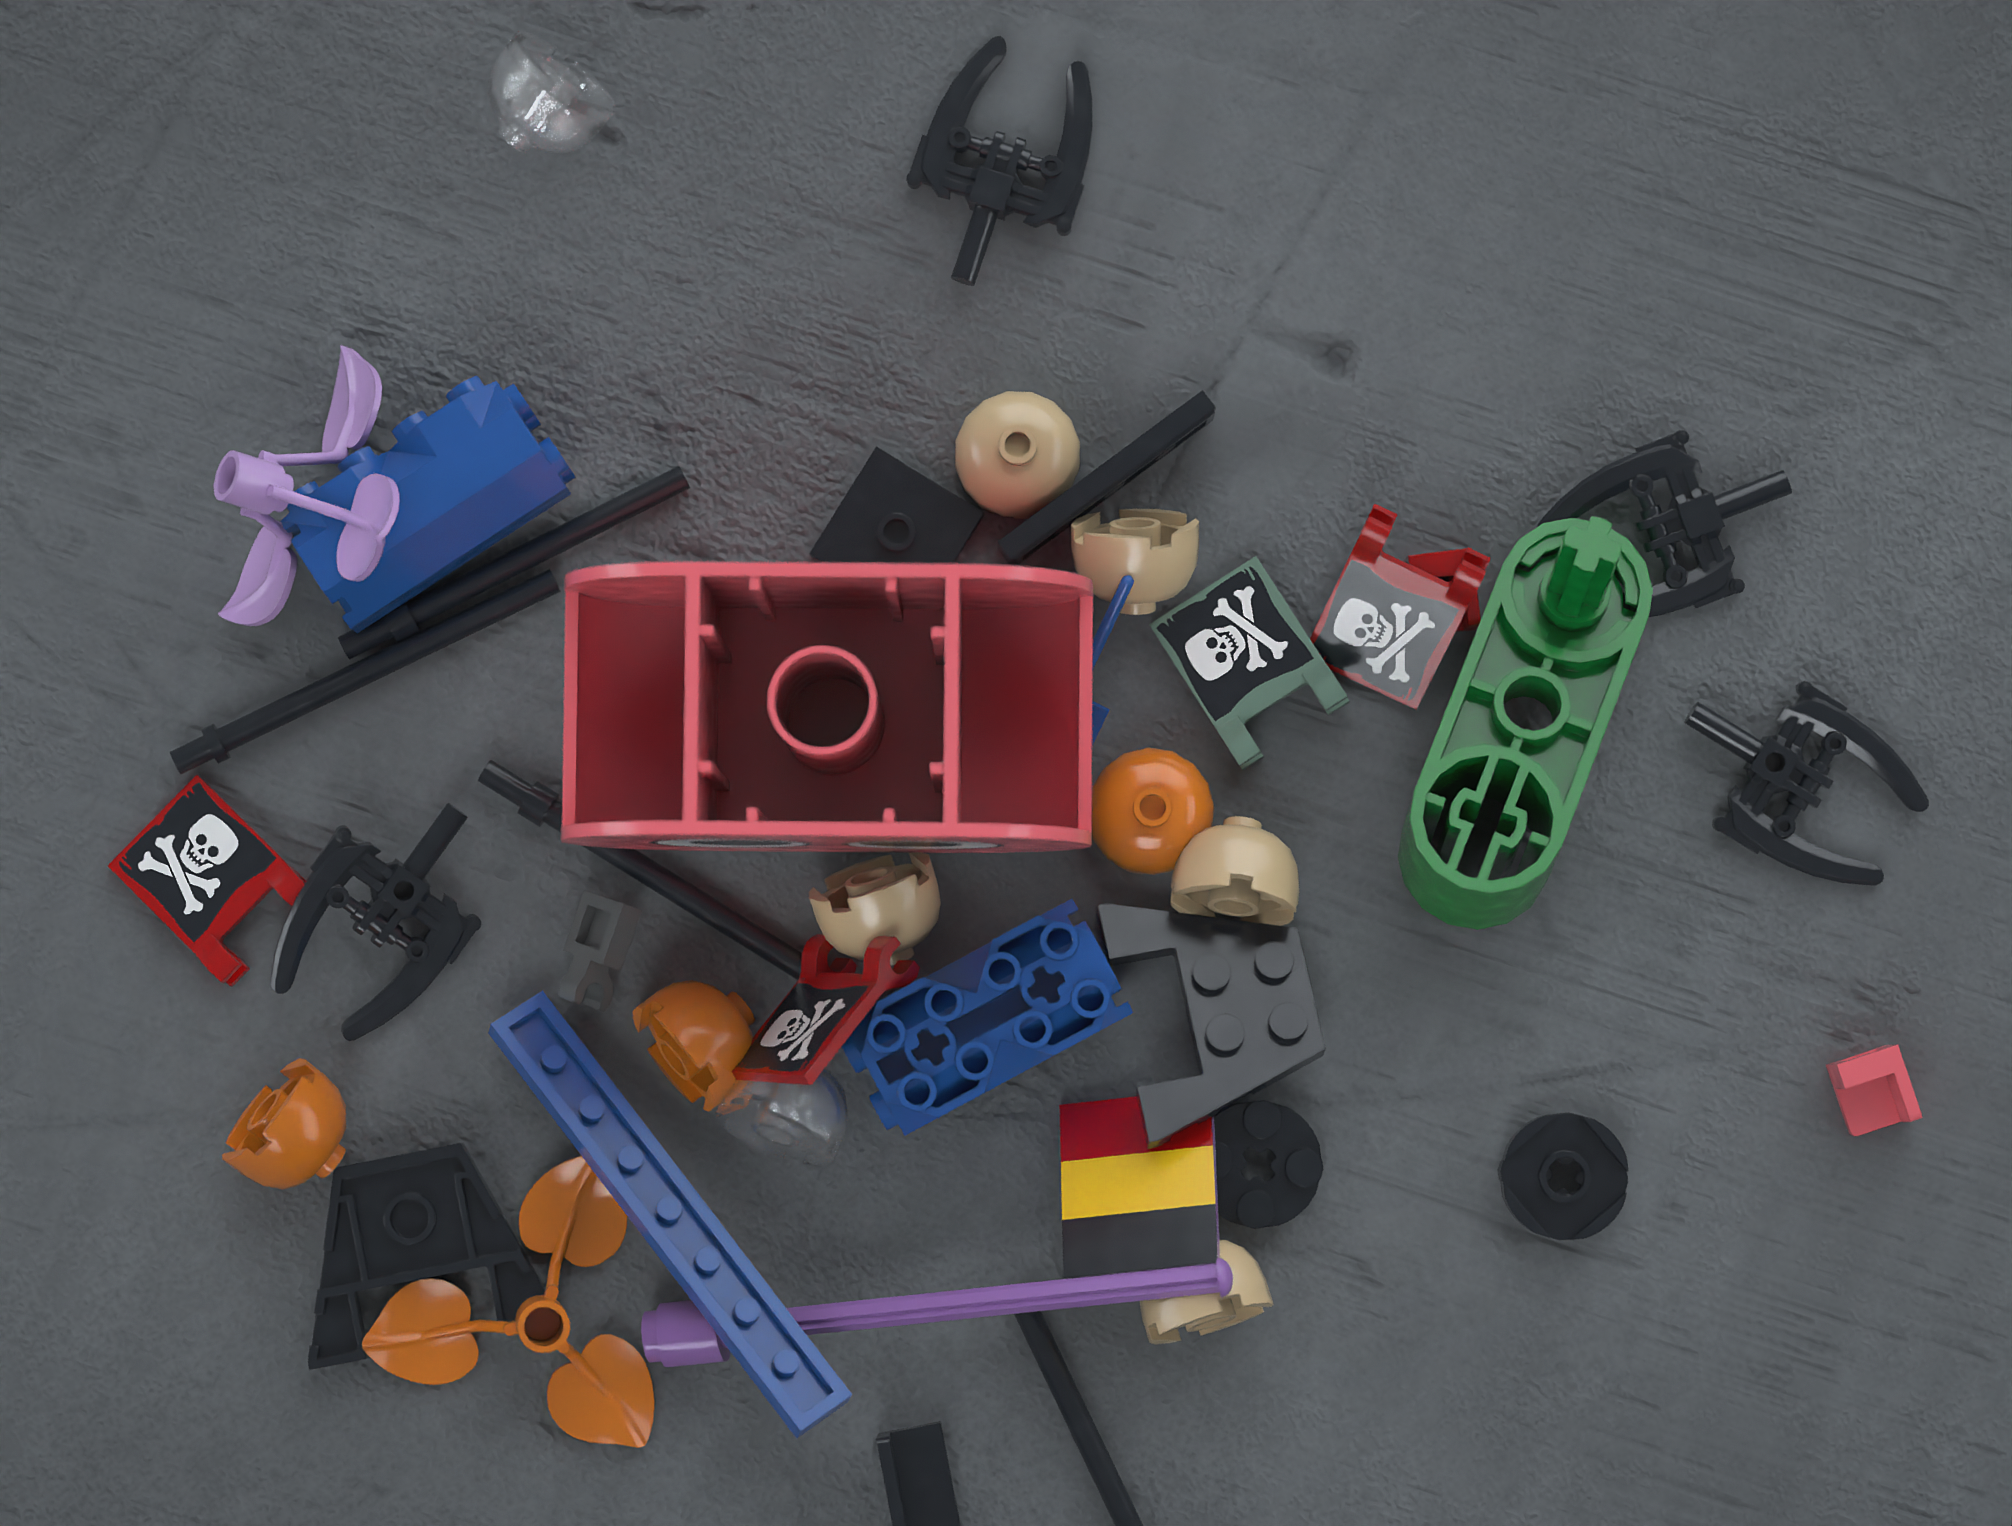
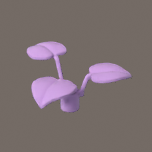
(263, 487)

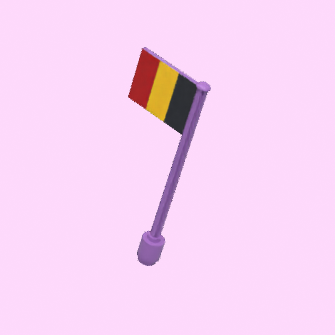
(1131, 1232)

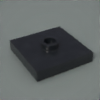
(896, 519)

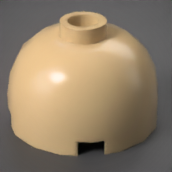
(1016, 454)
(1144, 543)
(1237, 873)
(878, 901)
(1210, 1311)

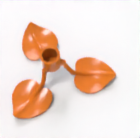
(596, 1396)

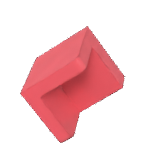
(1874, 1090)

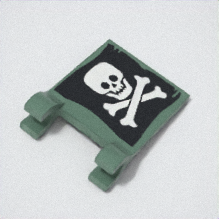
(1244, 654)

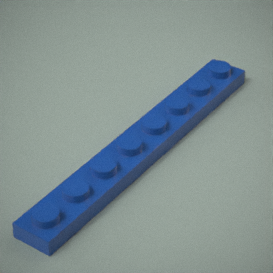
(670, 1214)

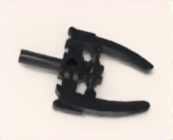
(994, 187)
(1691, 518)
(1778, 766)
(397, 894)

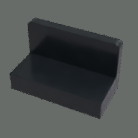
(918, 1476)

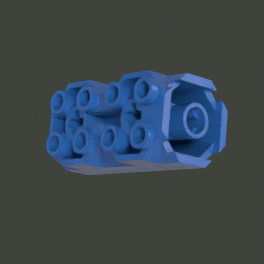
(461, 486)
(985, 1019)

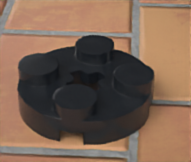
(1567, 1139)
(1295, 1165)

